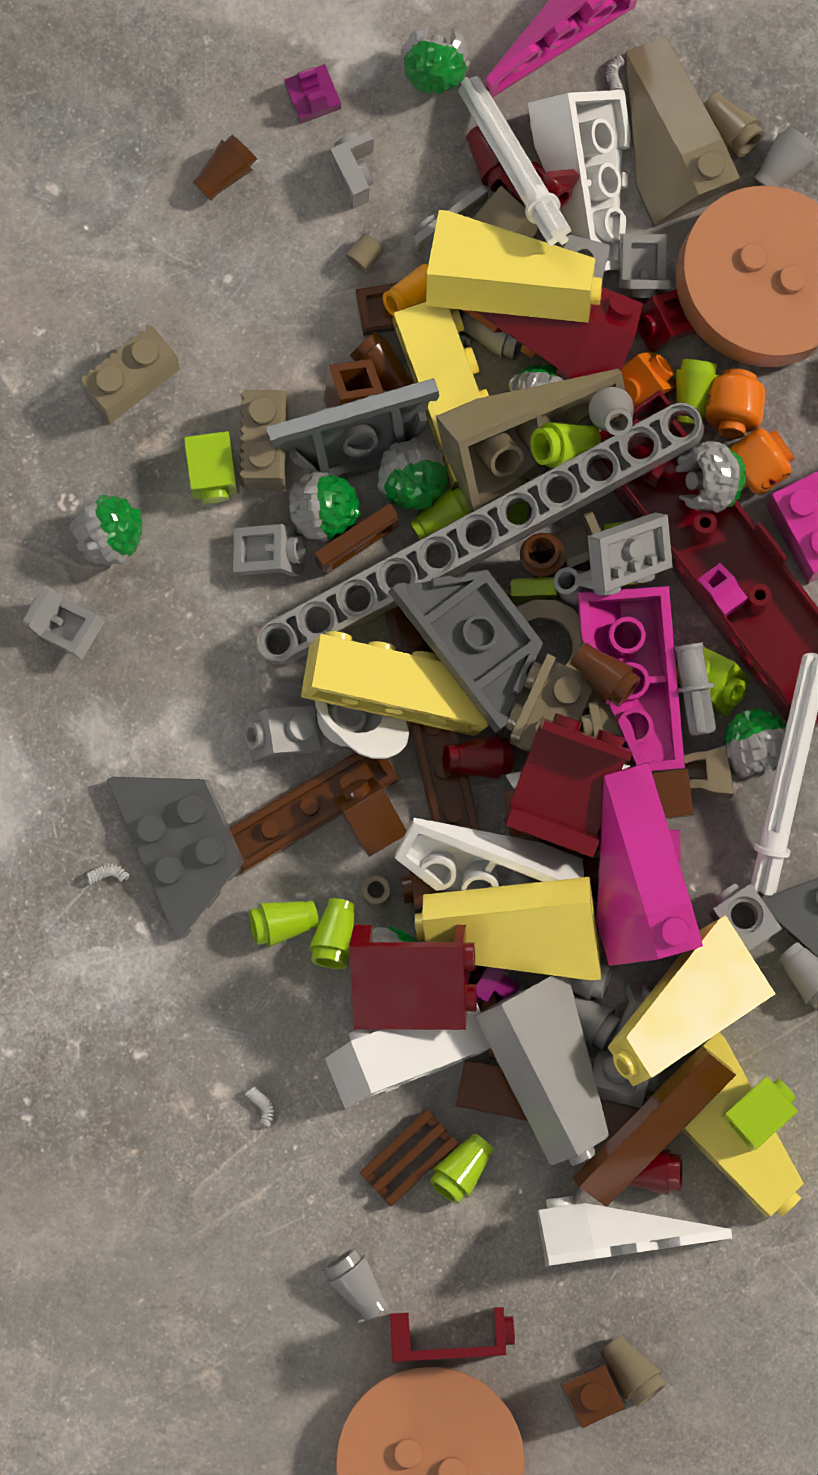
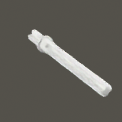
(541, 206)
(788, 779)

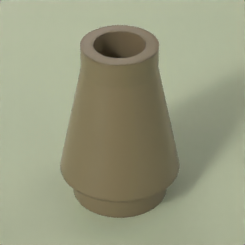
(736, 126)
(634, 1373)

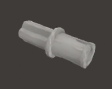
(695, 688)

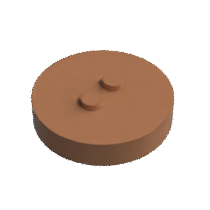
(753, 276)
(430, 1425)

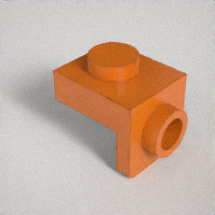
(647, 375)

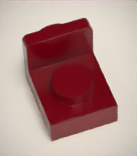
(663, 321)

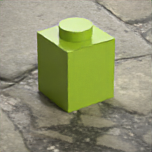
(211, 467)
(761, 1112)

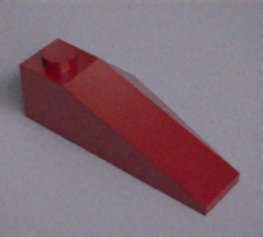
(572, 345)

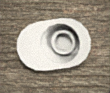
(362, 731)

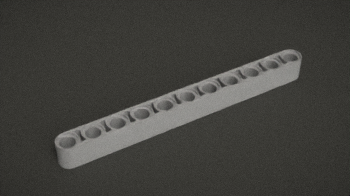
(494, 515)

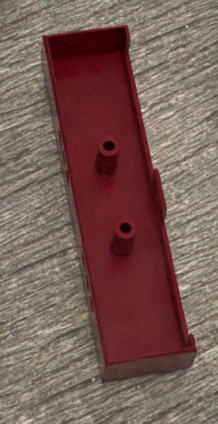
(779, 615)

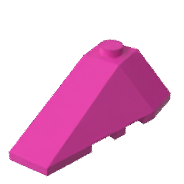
(552, 33)
(639, 632)
(641, 887)

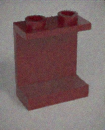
(563, 784)
(411, 982)
(401, 1348)

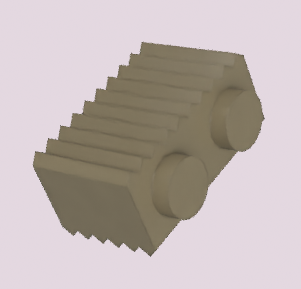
(130, 373)
(261, 463)

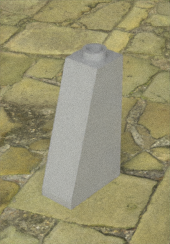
(548, 1067)

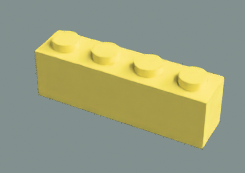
(435, 351)
(388, 683)

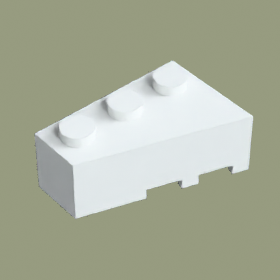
(389, 1058)

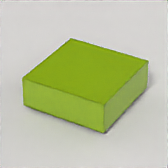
(529, 589)

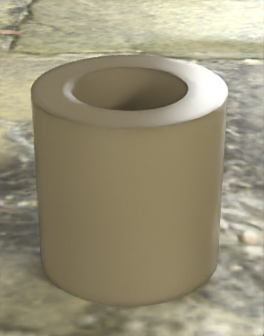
(364, 253)
(376, 902)

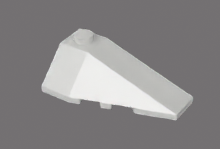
(589, 136)
(469, 858)
(596, 1232)

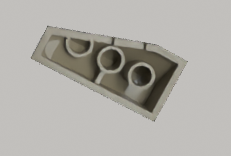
(674, 139)
(492, 434)

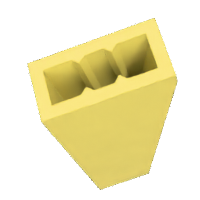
(507, 272)
(521, 926)
(690, 1004)
(761, 1175)

